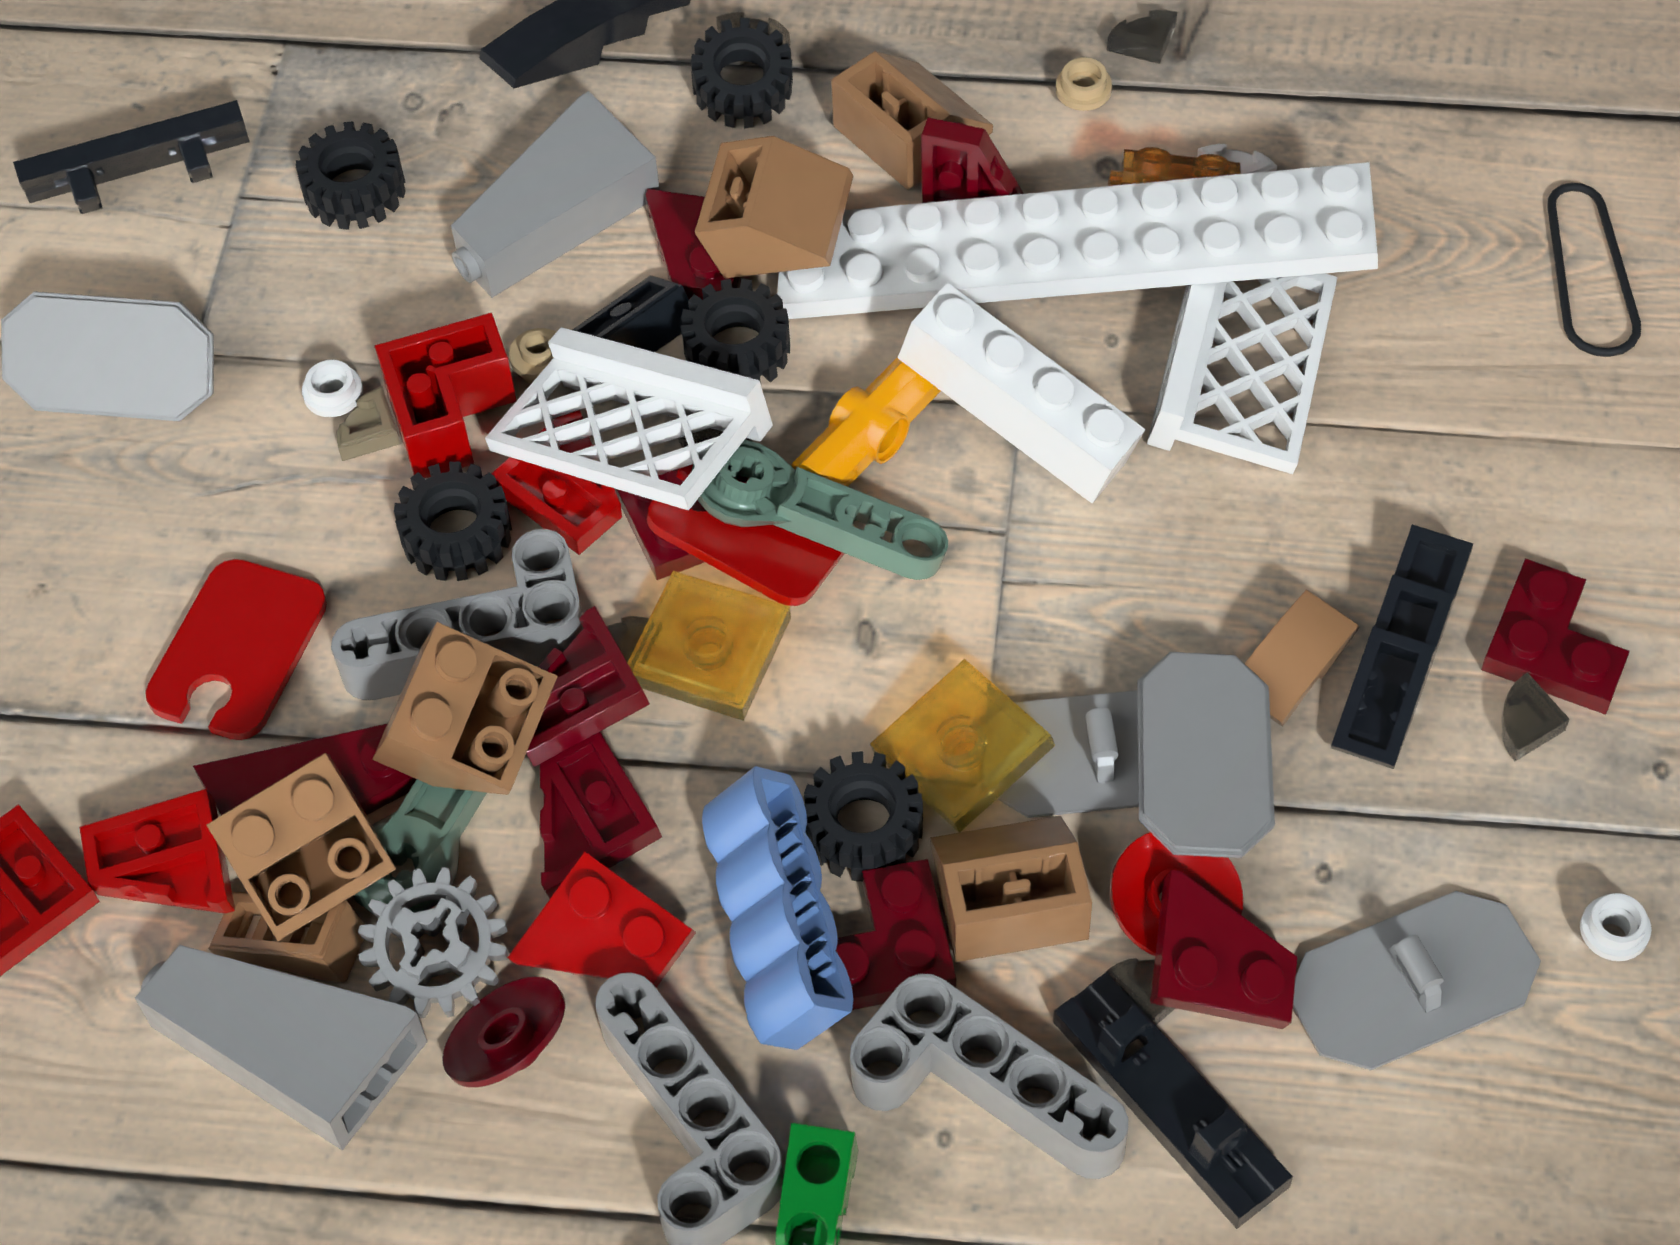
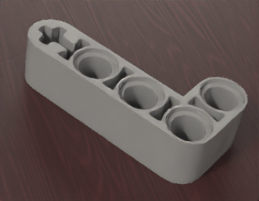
(380, 649)
(992, 1085)
(678, 1101)

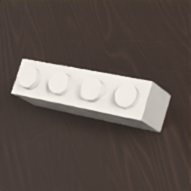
(1019, 392)

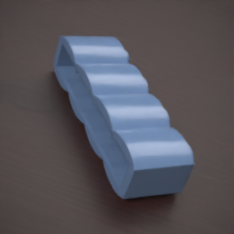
(780, 919)

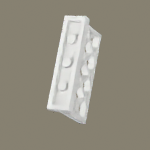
(1193, 351)
(650, 386)

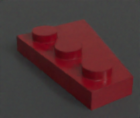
(244, 776)

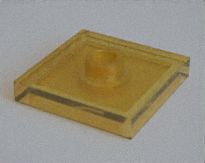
(708, 644)
(964, 744)

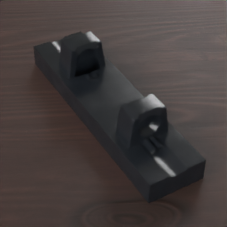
(132, 152)
(1173, 1100)

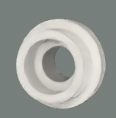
(330, 377)
(1620, 911)

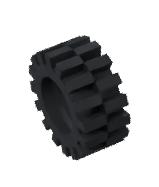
(742, 45)
(346, 152)
(737, 309)
(447, 493)
(856, 783)

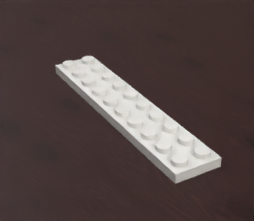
(1094, 241)

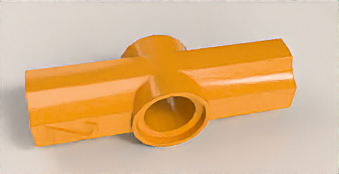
(868, 424)

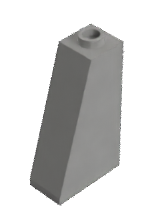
(554, 197)
(288, 1039)

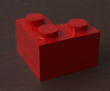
(438, 381)

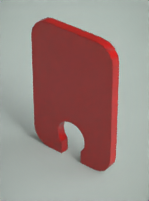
(761, 557)
(241, 632)

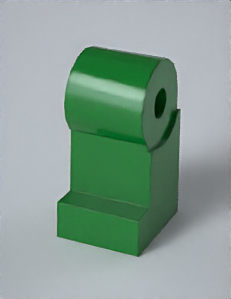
(816, 1185)

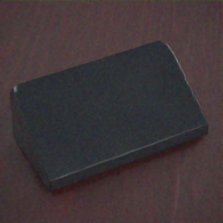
(641, 317)

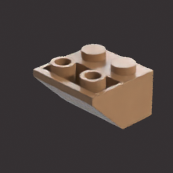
(884, 109)
(772, 208)
(465, 715)
(302, 846)
(1012, 888)

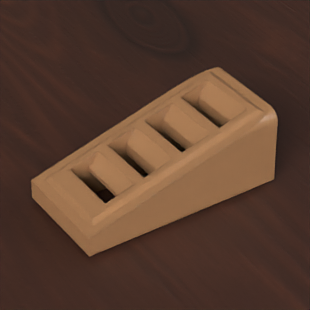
(324, 955)

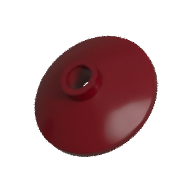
(504, 1032)

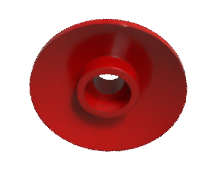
(1140, 878)

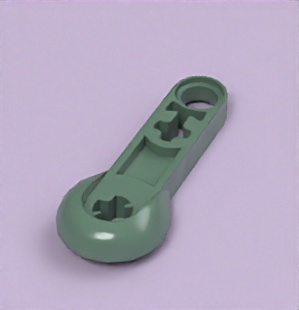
(820, 512)
(427, 832)

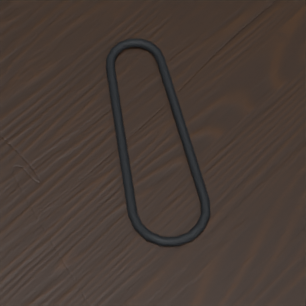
(1618, 263)

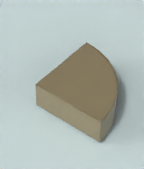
(367, 427)

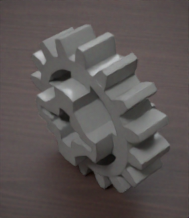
(449, 915)

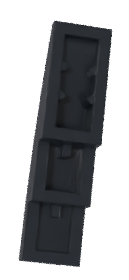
(567, 37)
(1402, 647)

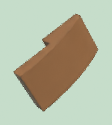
(1300, 652)

